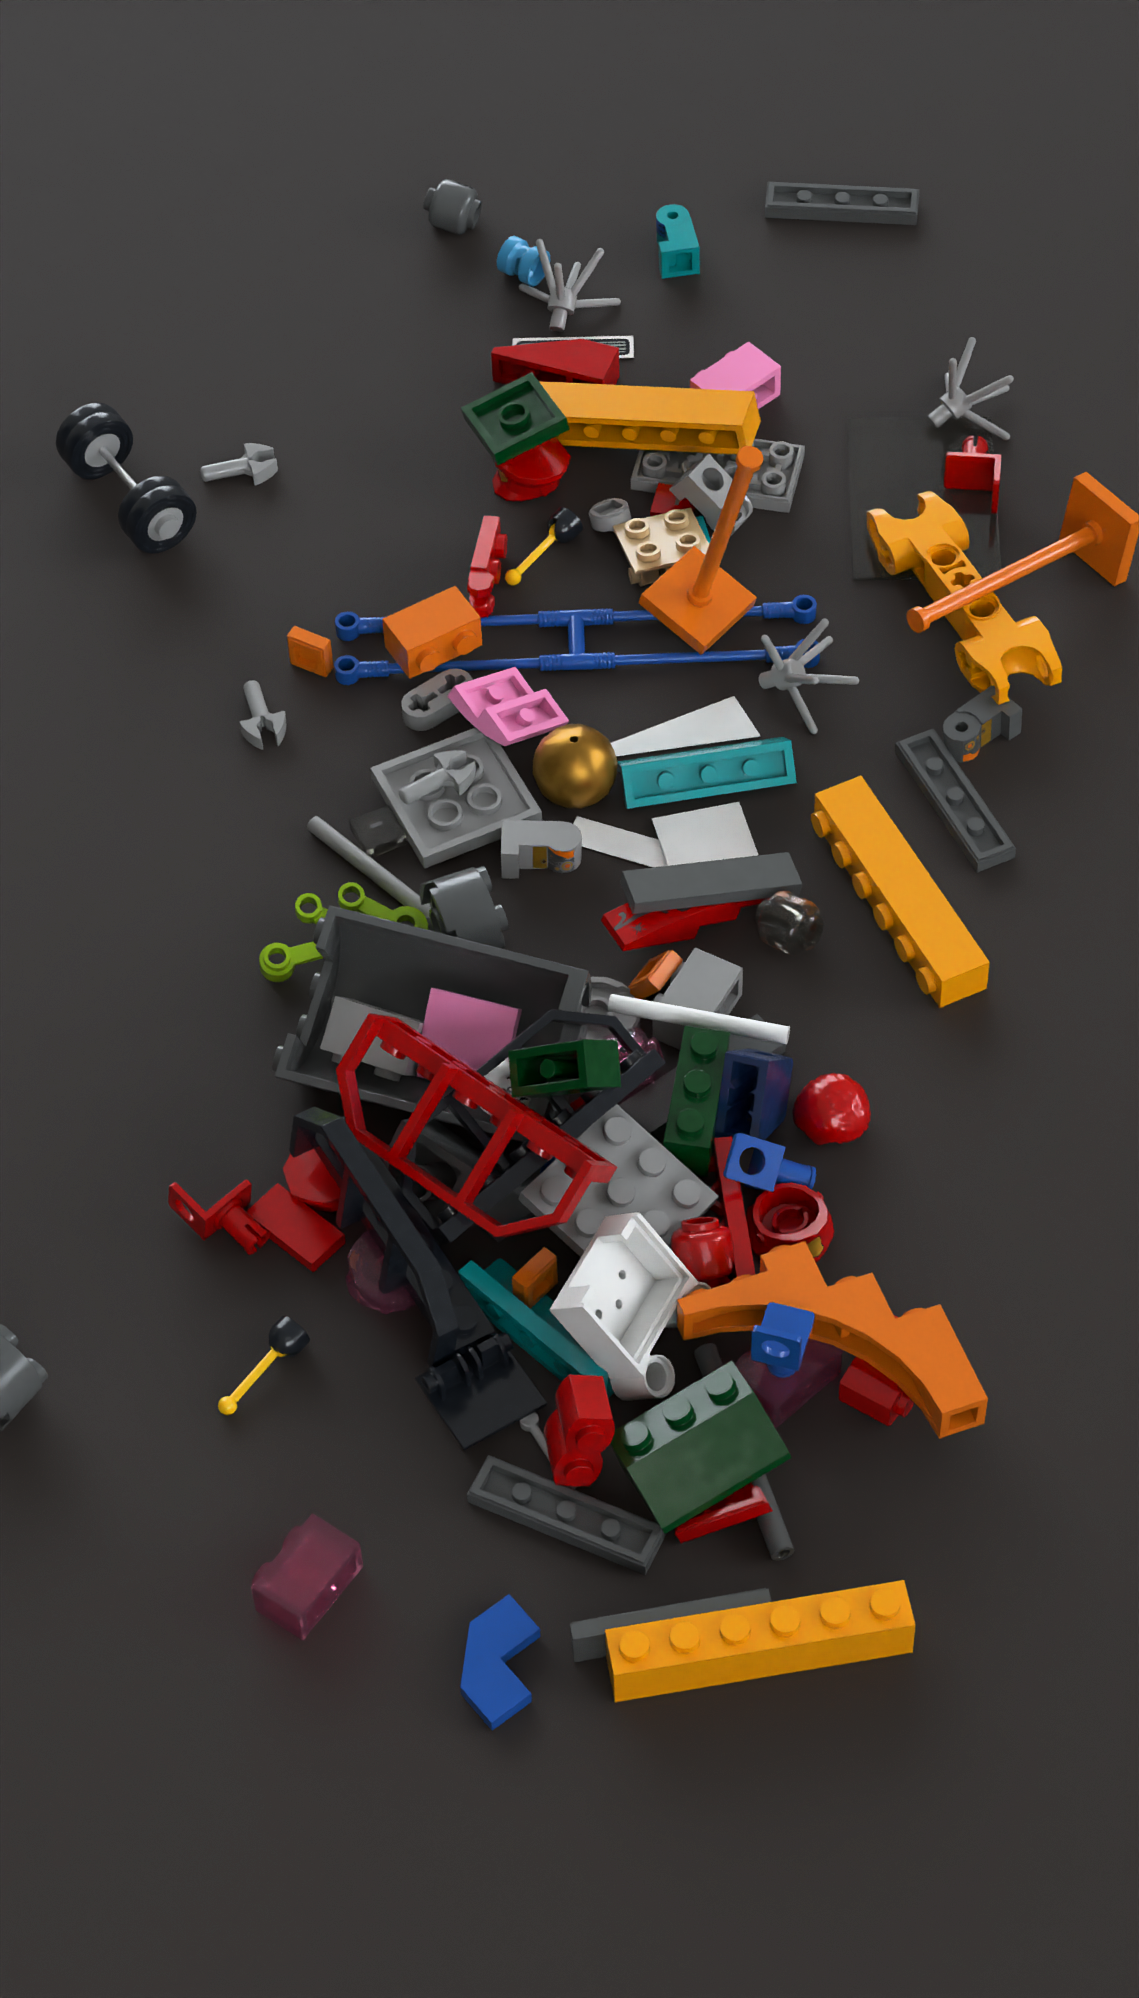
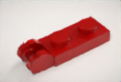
(486, 566)

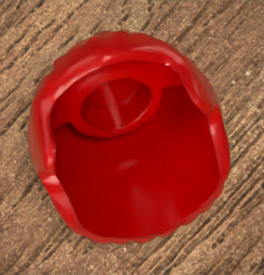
(832, 1109)

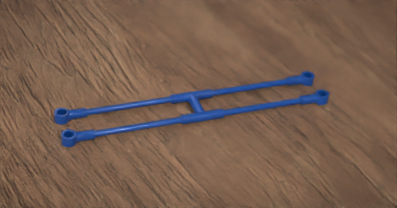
(577, 658)

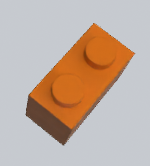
(432, 632)

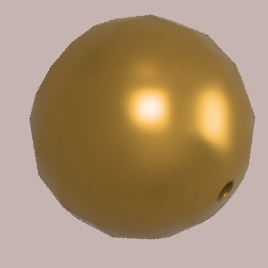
(575, 766)

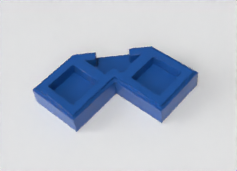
(491, 1642)

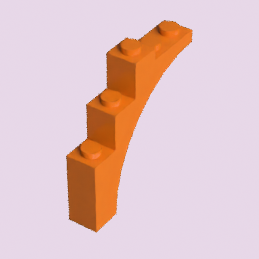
(911, 1350)

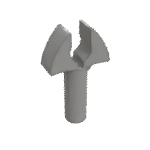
(256, 462)
(261, 717)
(443, 776)

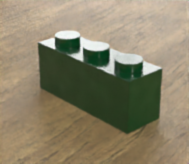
(696, 1098)

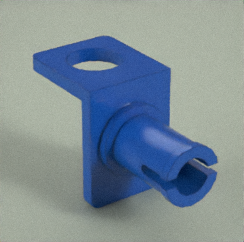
(766, 1165)
(782, 1338)

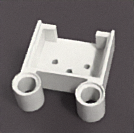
(623, 1301)

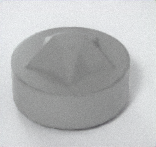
(609, 513)

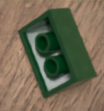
(698, 1447)

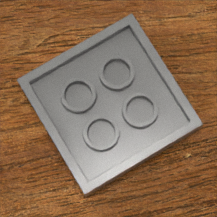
(450, 823)
(645, 1182)

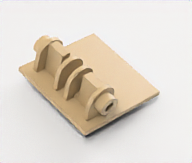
(658, 542)

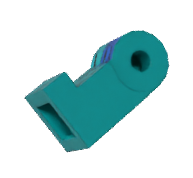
(677, 242)

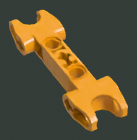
(991, 639)

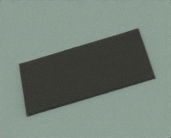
(905, 457)

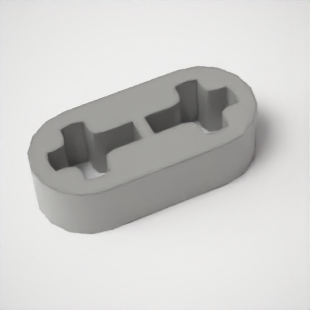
(432, 696)

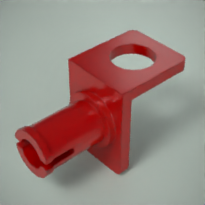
(974, 469)
(225, 1214)

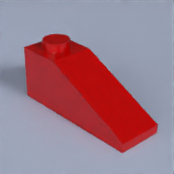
(557, 362)

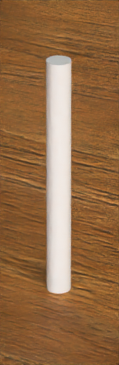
(698, 1018)

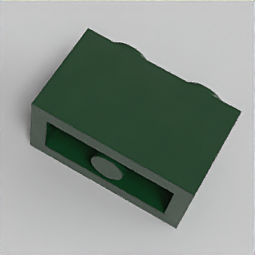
(564, 1068)

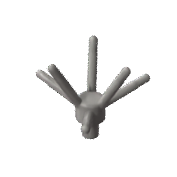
(563, 299)
(957, 403)
(790, 672)

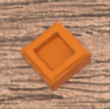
(310, 651)
(655, 974)
(536, 1278)

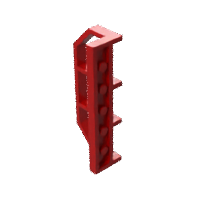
(473, 1091)

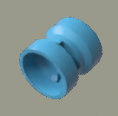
(522, 260)

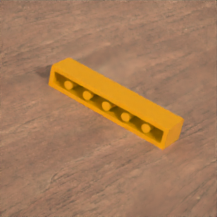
(656, 417)
(900, 892)
(759, 1640)

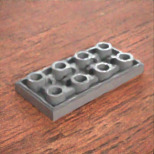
(769, 488)

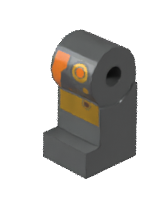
(979, 723)

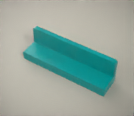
(707, 772)
(532, 1329)

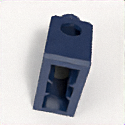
(754, 1087)

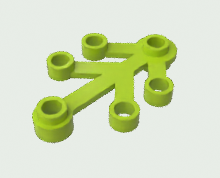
(307, 952)

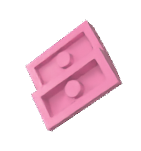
(507, 707)
(469, 1026)

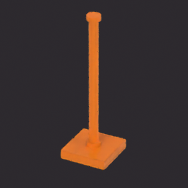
(1094, 528)
(695, 593)

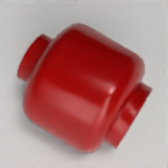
(704, 1249)

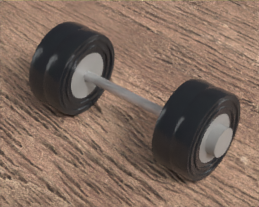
(155, 511)

